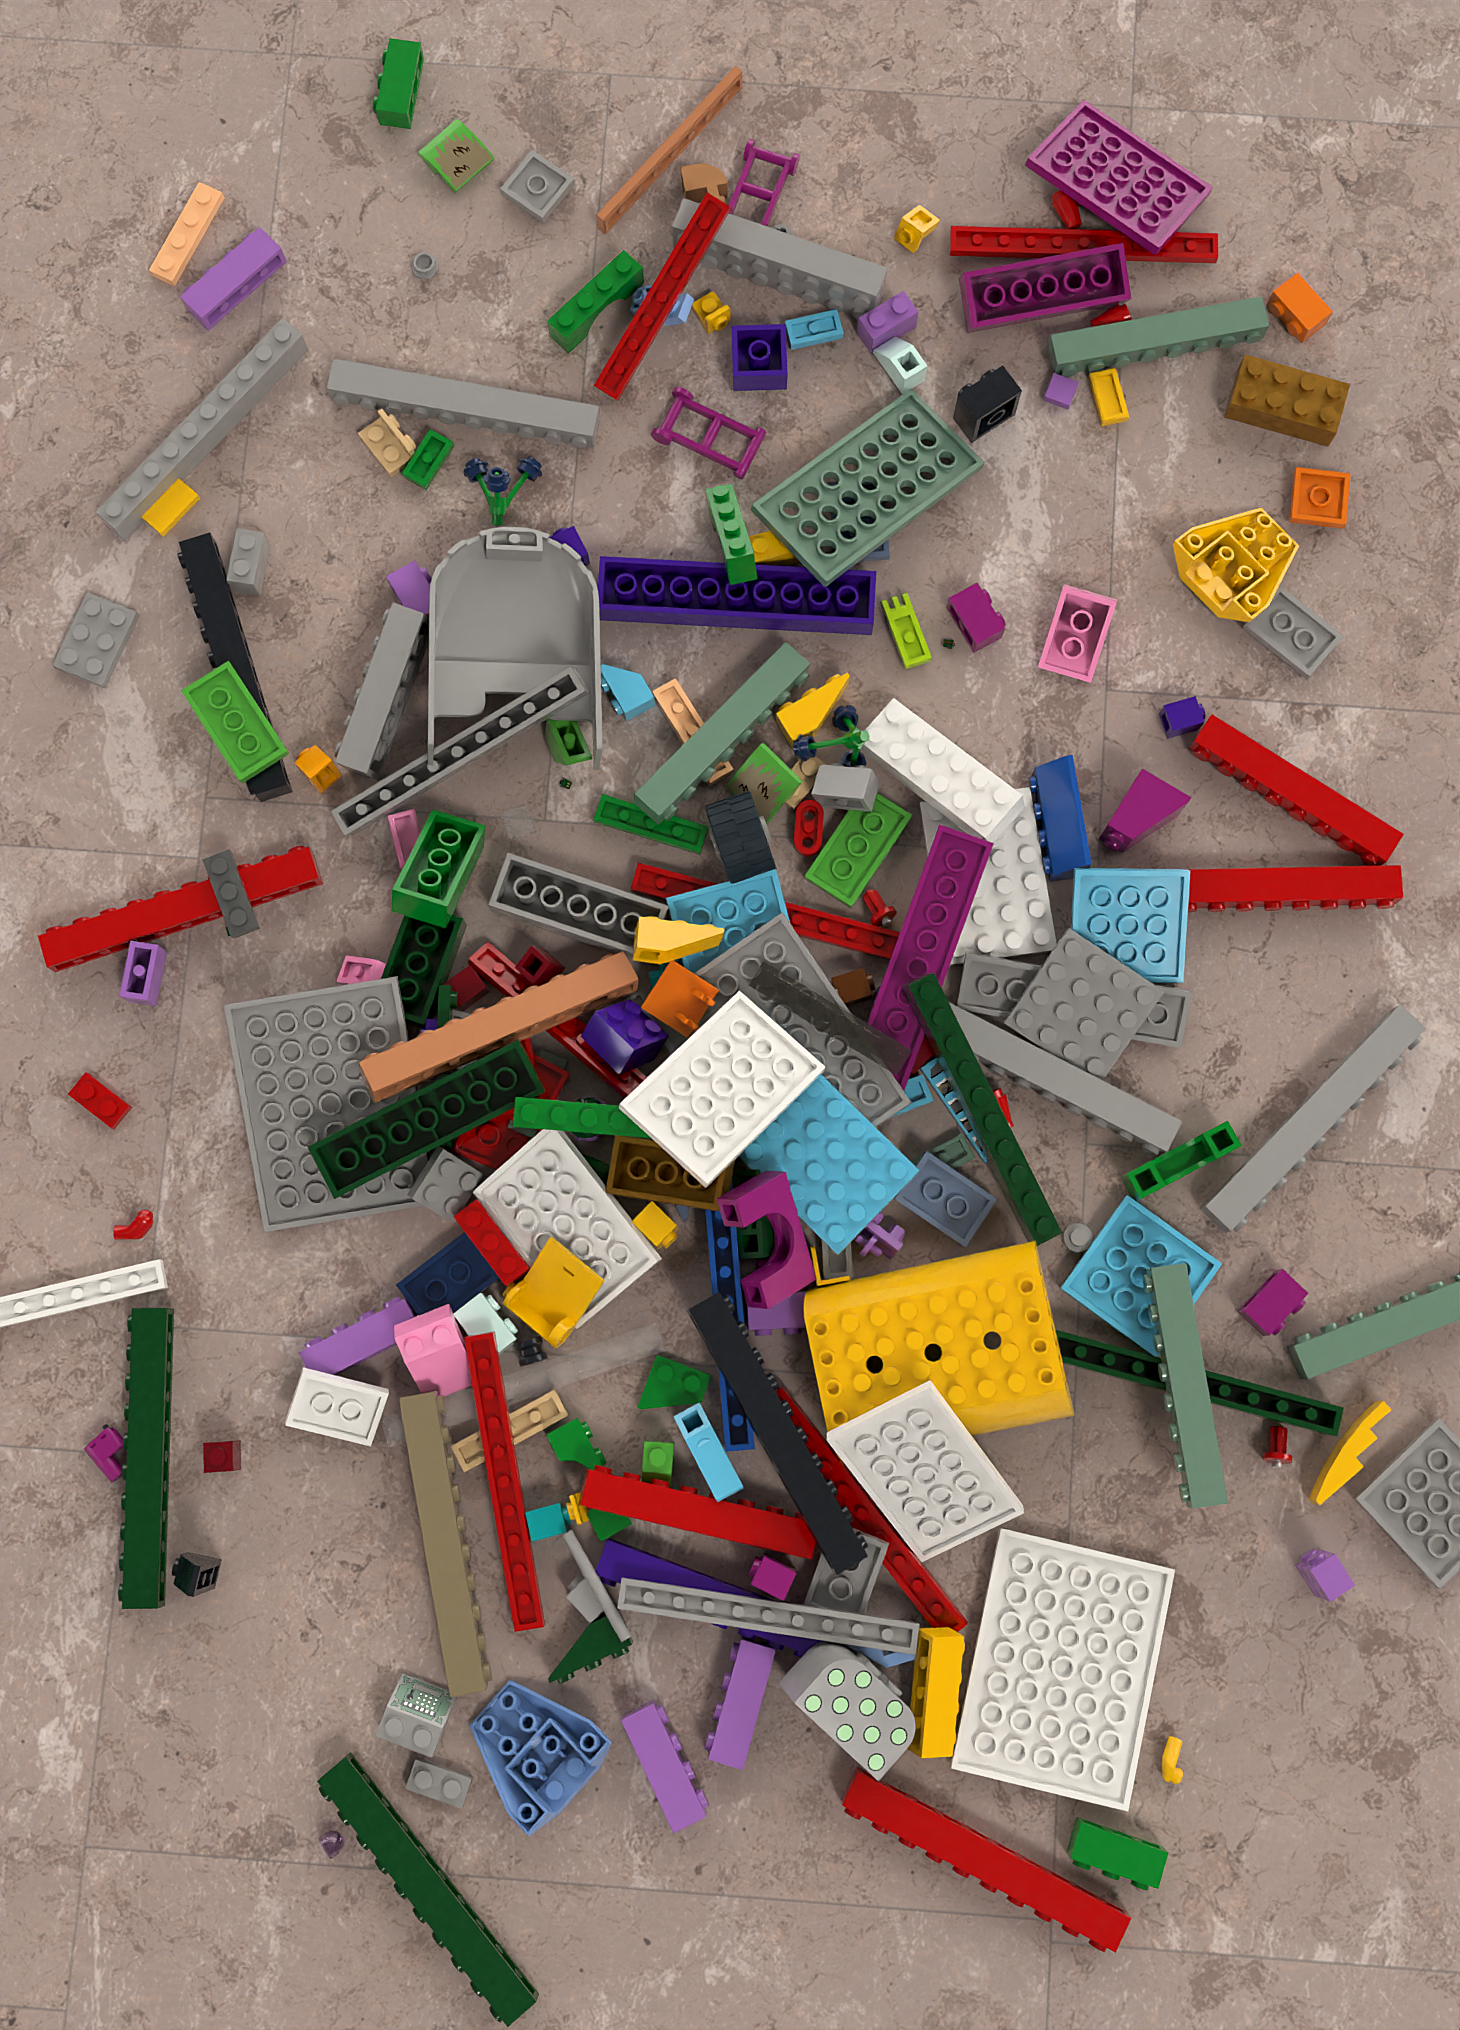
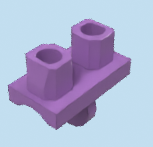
(879, 1241)

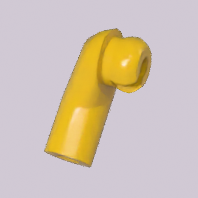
(1169, 1760)

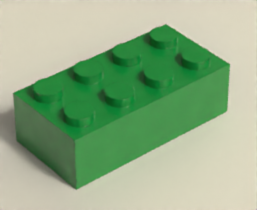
(438, 868)

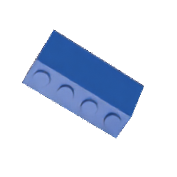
(1060, 818)

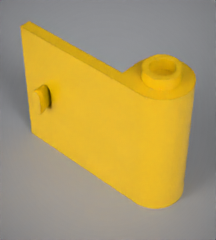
(553, 1293)

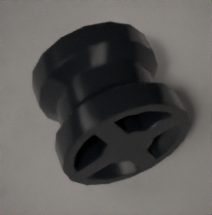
(530, 1351)

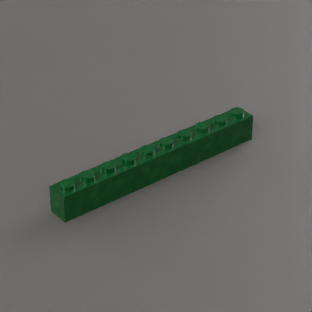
(981, 1108)
(1223, 1390)
(147, 1458)
(428, 1889)

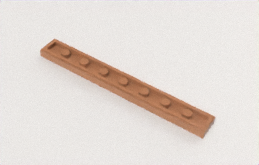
(669, 150)

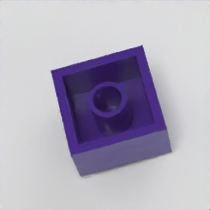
(759, 357)
(624, 1036)

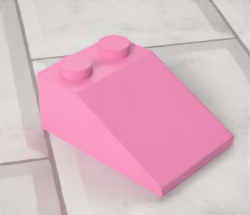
(1077, 633)
(434, 1351)

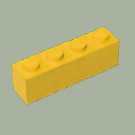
(936, 1691)

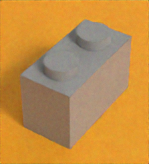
(248, 562)
(845, 787)

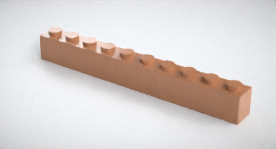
(498, 1026)

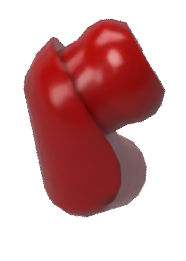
(137, 1229)

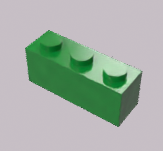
(399, 83)
(1116, 1854)

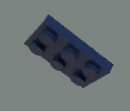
(448, 1277)

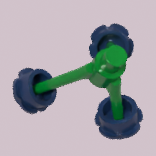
(497, 481)
(846, 720)

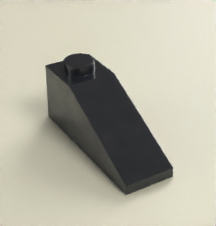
(195, 1573)

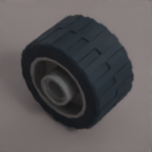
(740, 837)

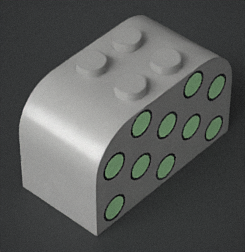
(852, 1704)

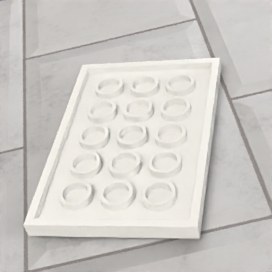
(1012, 899)
(722, 1088)
(557, 1194)
(925, 1471)

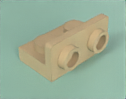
(388, 443)

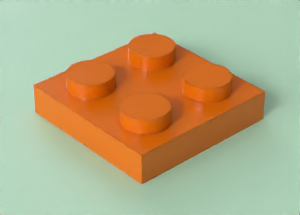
(1319, 497)

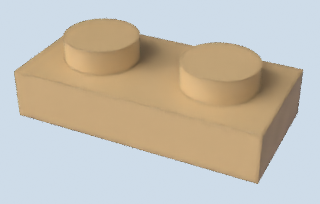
(807, 773)

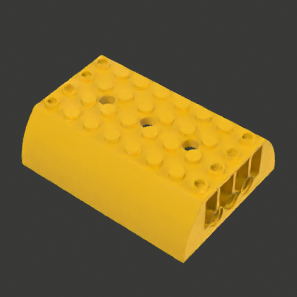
(947, 1306)

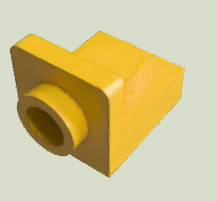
(915, 227)
(711, 312)

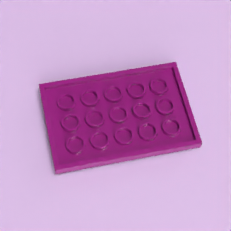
(1119, 177)

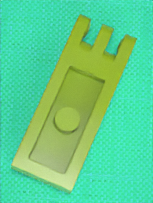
(906, 632)

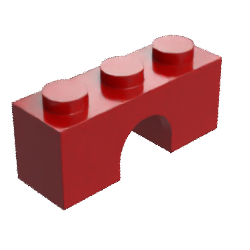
(492, 1243)

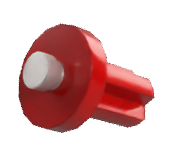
(881, 913)
(1277, 1447)

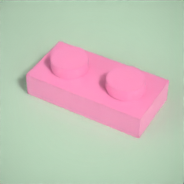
(360, 970)

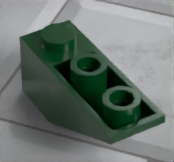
(594, 1644)

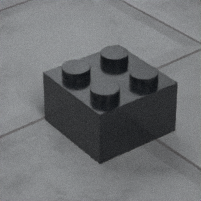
(986, 403)

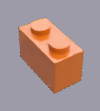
(1299, 307)

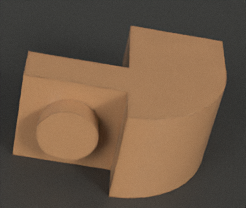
(703, 178)

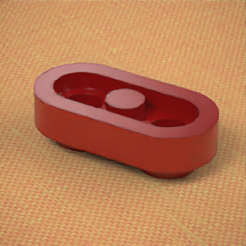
(808, 829)

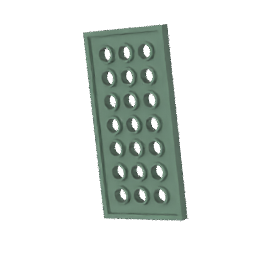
(869, 469)

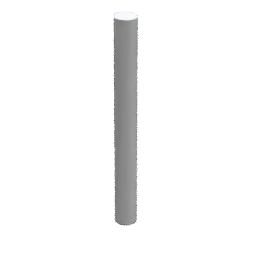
(596, 1585)

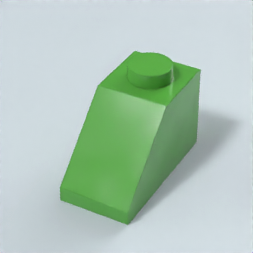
(566, 742)
(658, 1461)

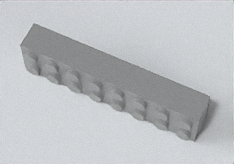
(790, 264)

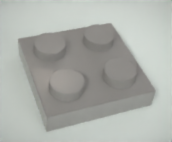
(537, 186)
(445, 1184)

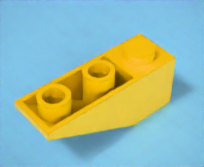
(811, 711)
(666, 941)

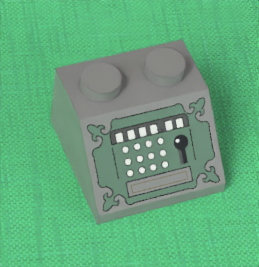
(416, 1715)

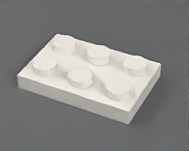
(336, 1407)

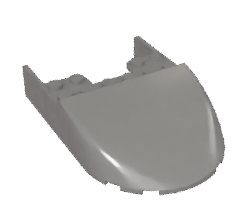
(508, 618)

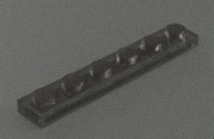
(830, 1018)

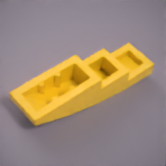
(1342, 1461)

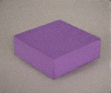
(1061, 391)

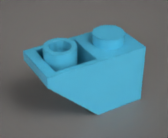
(628, 690)

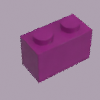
(976, 617)
(1273, 1303)
(772, 1575)

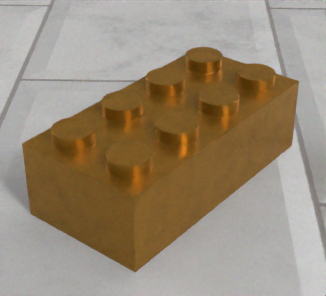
(1287, 400)
(649, 1173)

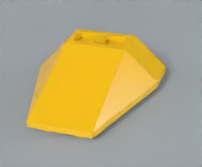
(1235, 563)

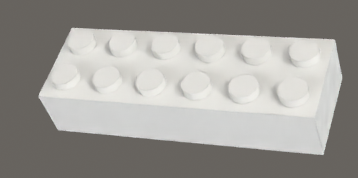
(941, 773)

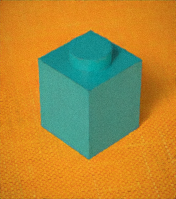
(548, 1521)

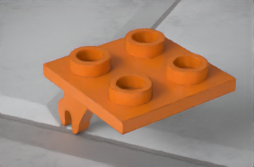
(680, 999)

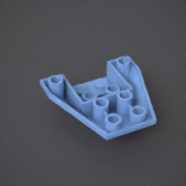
(537, 1753)

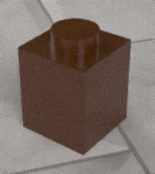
(854, 986)

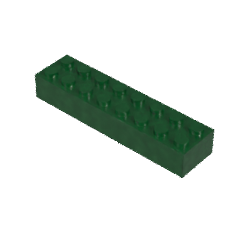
(426, 1119)

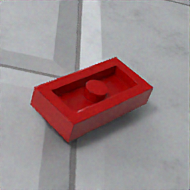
(100, 1100)

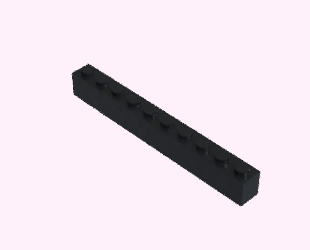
(227, 640)
(778, 1434)

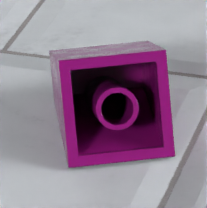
(1144, 809)

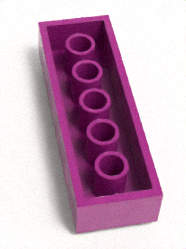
(1045, 288)

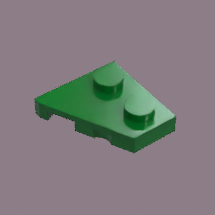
(673, 1385)

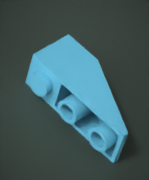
(708, 1452)

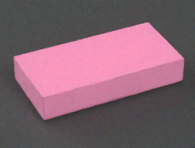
(405, 833)

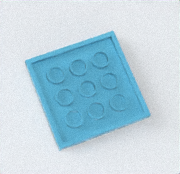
(735, 907)
(1135, 917)
(1113, 1267)

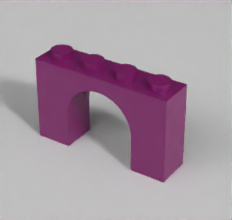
(790, 1261)

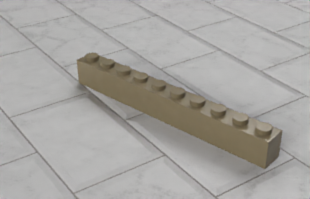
(444, 1543)

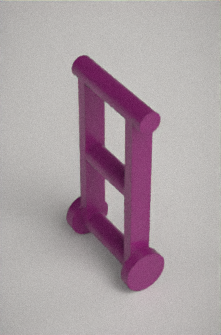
(789, 168)
(684, 398)

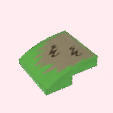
(456, 155)
(767, 780)

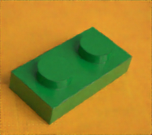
(428, 459)

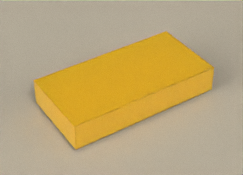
(1108, 397)
(170, 507)

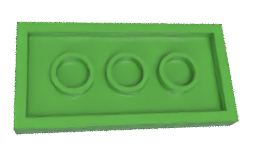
(235, 722)
(857, 850)

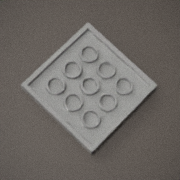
(1083, 1005)
(1419, 1502)

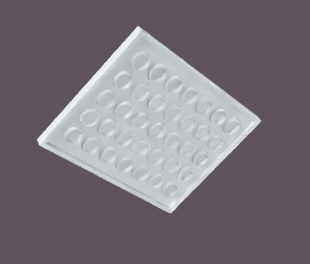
(1063, 1669)

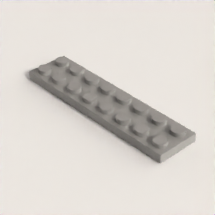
(996, 984)

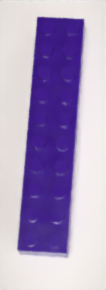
(702, 596)

